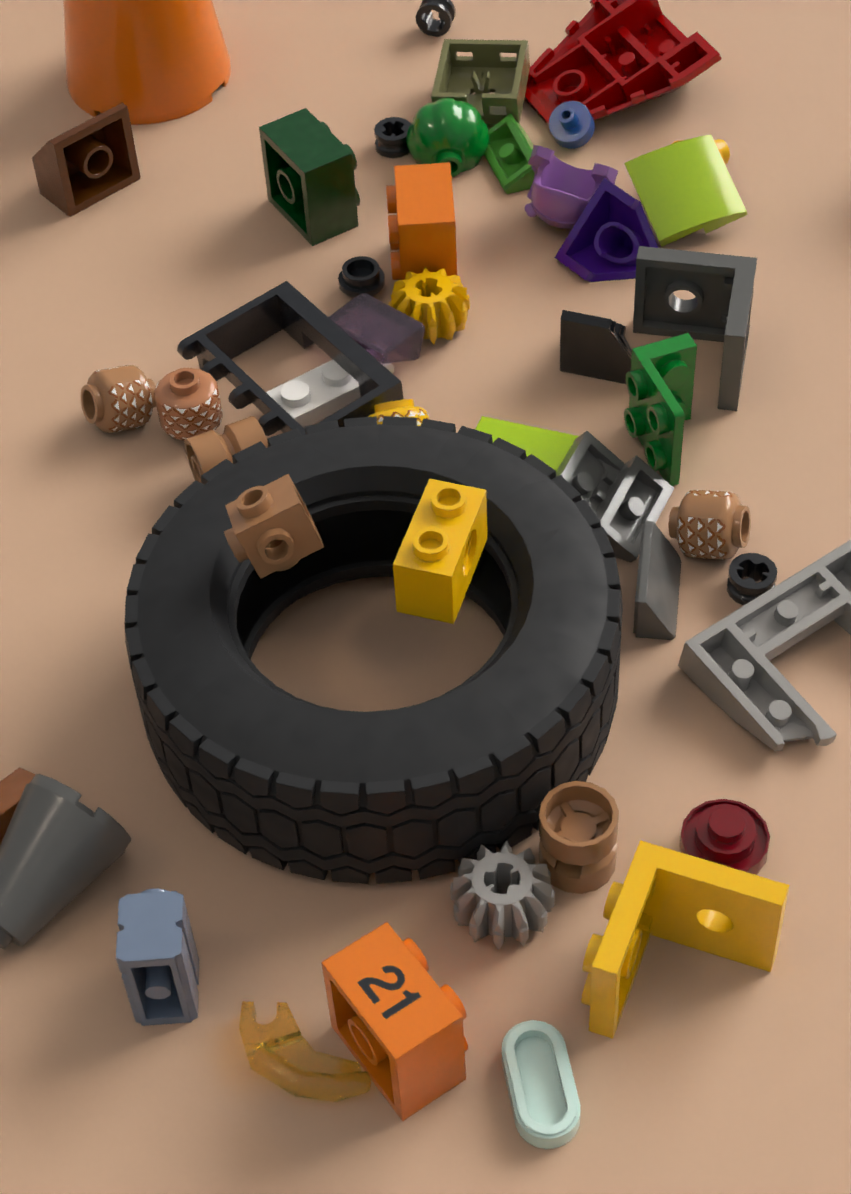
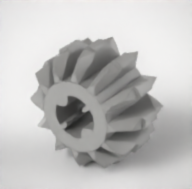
(502, 895)

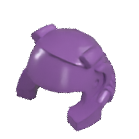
(562, 190)

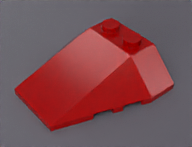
(617, 60)

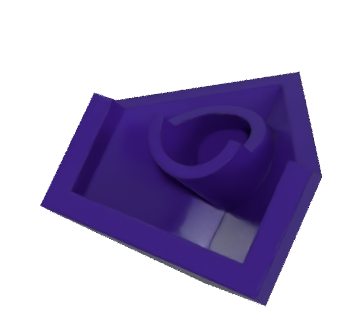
(607, 236)

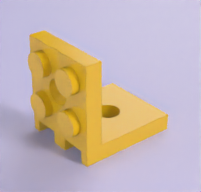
(684, 903)

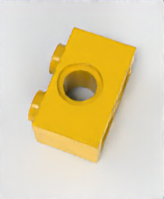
(440, 551)

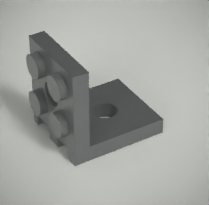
(716, 314)

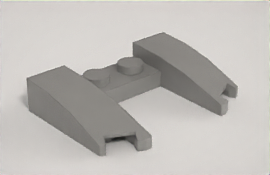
(735, 653)

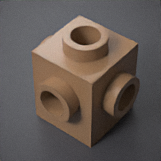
(271, 527)

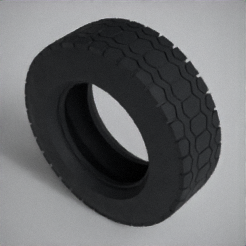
(384, 784)

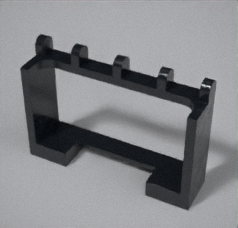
(288, 311)

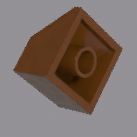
(88, 162)

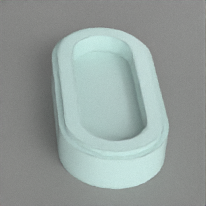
(540, 1084)

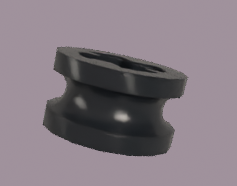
(431, 26)
(391, 137)
(754, 567)

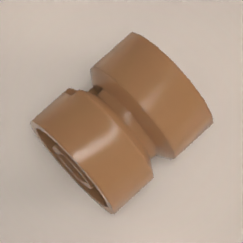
(210, 448)
(578, 836)

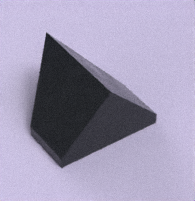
(594, 347)

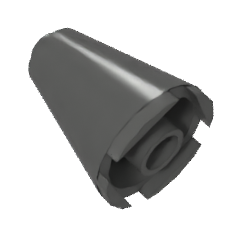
(51, 856)

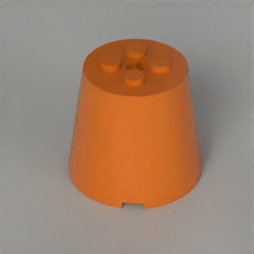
(145, 54)

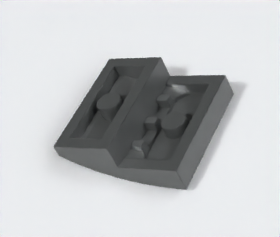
(616, 491)

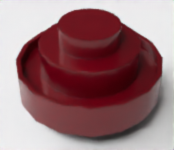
(726, 835)

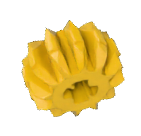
(433, 300)

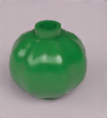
(448, 133)

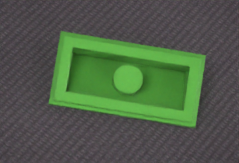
(509, 155)

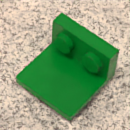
(661, 400)

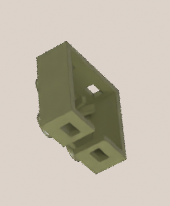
(484, 73)

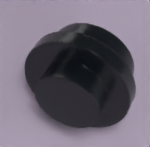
(361, 276)

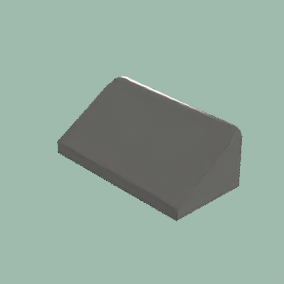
(656, 586)

